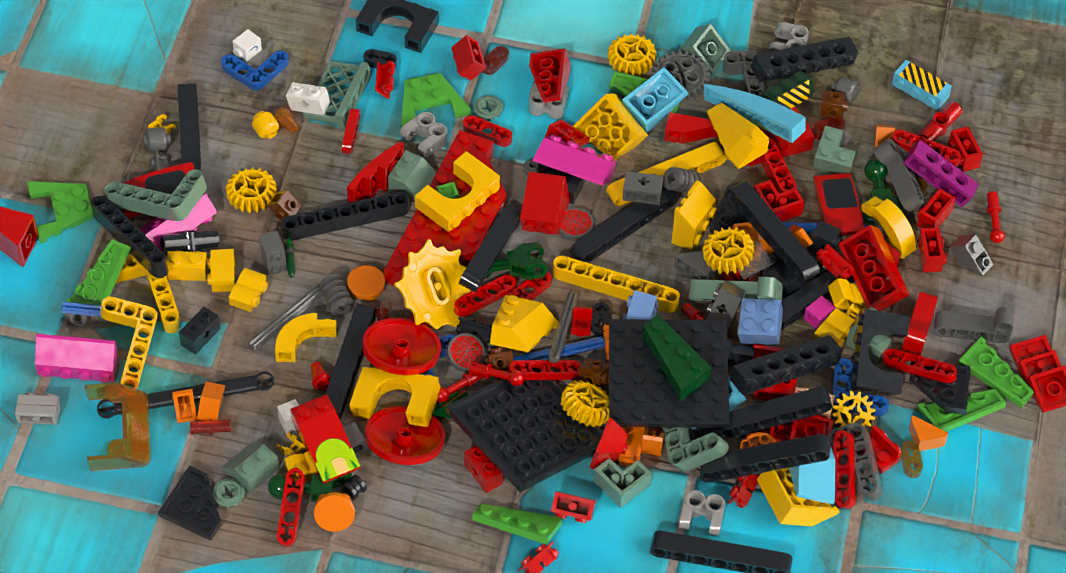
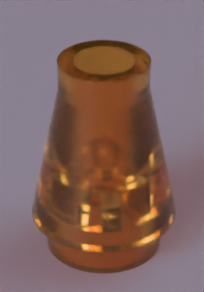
(286, 120)

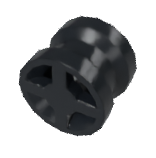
(354, 487)

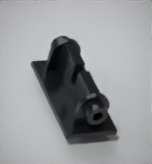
(469, 326)

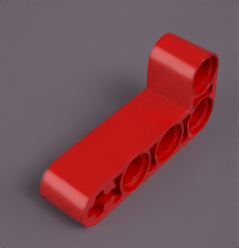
(775, 168)
(920, 323)

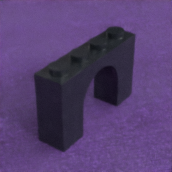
(423, 20)
(864, 374)

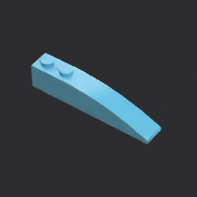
(759, 111)

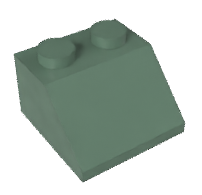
(706, 44)
(410, 175)
(252, 466)

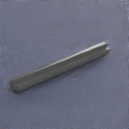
(287, 316)
(563, 327)

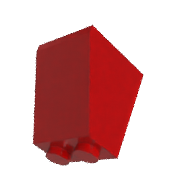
(544, 203)
(17, 234)

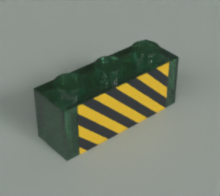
(790, 90)

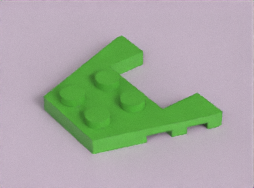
(430, 92)
(69, 203)

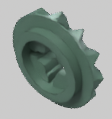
(493, 103)
(231, 485)

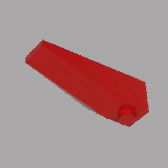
(550, 73)
(801, 144)

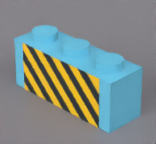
(921, 85)

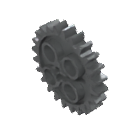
(691, 70)

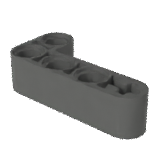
(739, 64)
(902, 176)
(972, 326)
(863, 461)

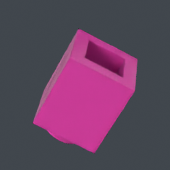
(818, 312)

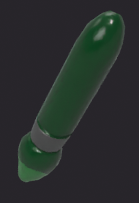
(290, 258)

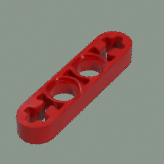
(949, 152)
(487, 298)
(918, 367)
(568, 369)
(848, 468)
(291, 507)

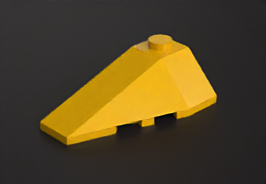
(739, 137)

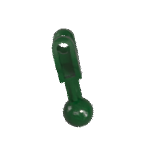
(877, 172)
(521, 262)
(315, 487)

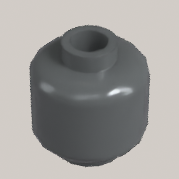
(848, 87)
(156, 139)

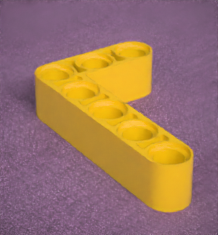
(133, 269)
(142, 327)

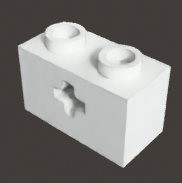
(308, 98)

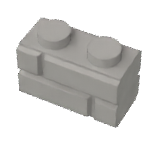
(37, 408)

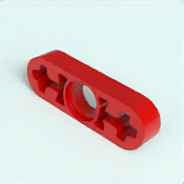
(483, 124)
(351, 131)
(542, 286)

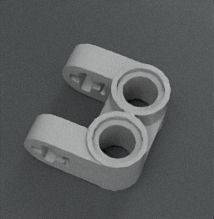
(795, 34)
(553, 109)
(426, 127)
(703, 509)

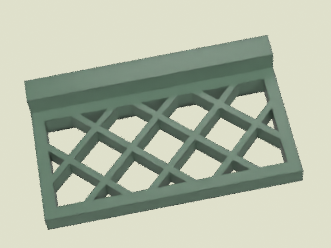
(350, 95)

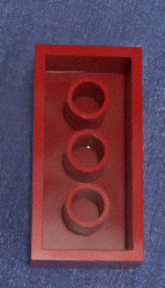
(875, 268)

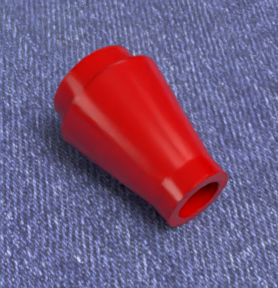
(320, 377)

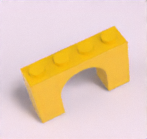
(450, 212)
(376, 382)

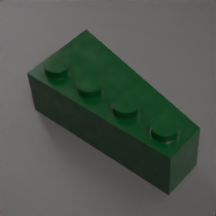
(677, 359)

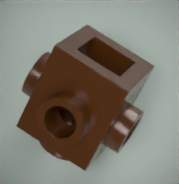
(833, 104)
(284, 204)
(502, 355)
(594, 372)

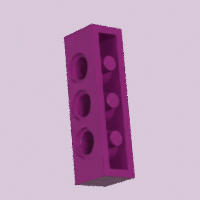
(940, 173)

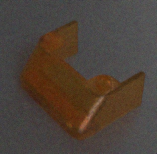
(135, 447)

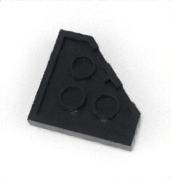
(726, 214)
(948, 396)
(192, 505)

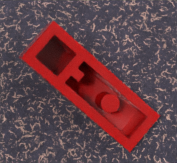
(687, 128)

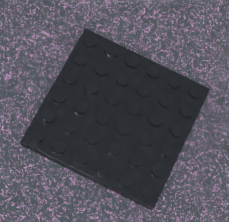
(641, 389)
(524, 429)

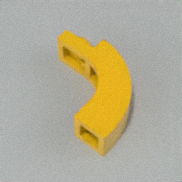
(894, 223)
(299, 330)

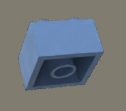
(760, 321)

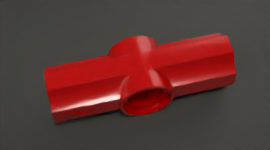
(941, 122)

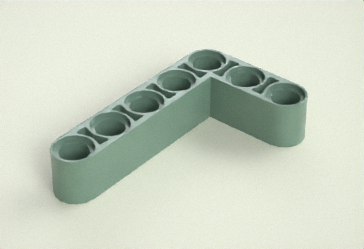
(159, 204)
(765, 288)
(692, 454)

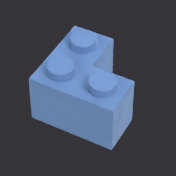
(641, 306)

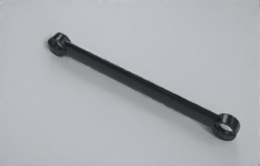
(165, 398)

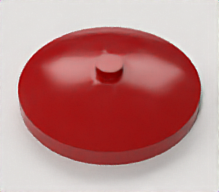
(401, 346)
(399, 442)

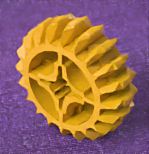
(631, 54)
(251, 186)
(731, 255)
(586, 403)

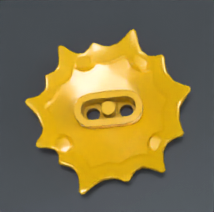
(432, 285)

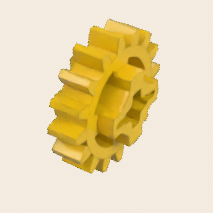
(857, 399)

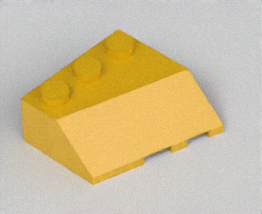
(611, 127)
(693, 216)
(521, 323)
(788, 507)

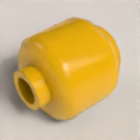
(265, 125)

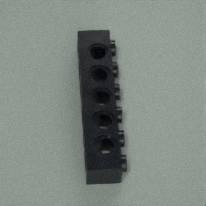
(804, 58)
(786, 365)

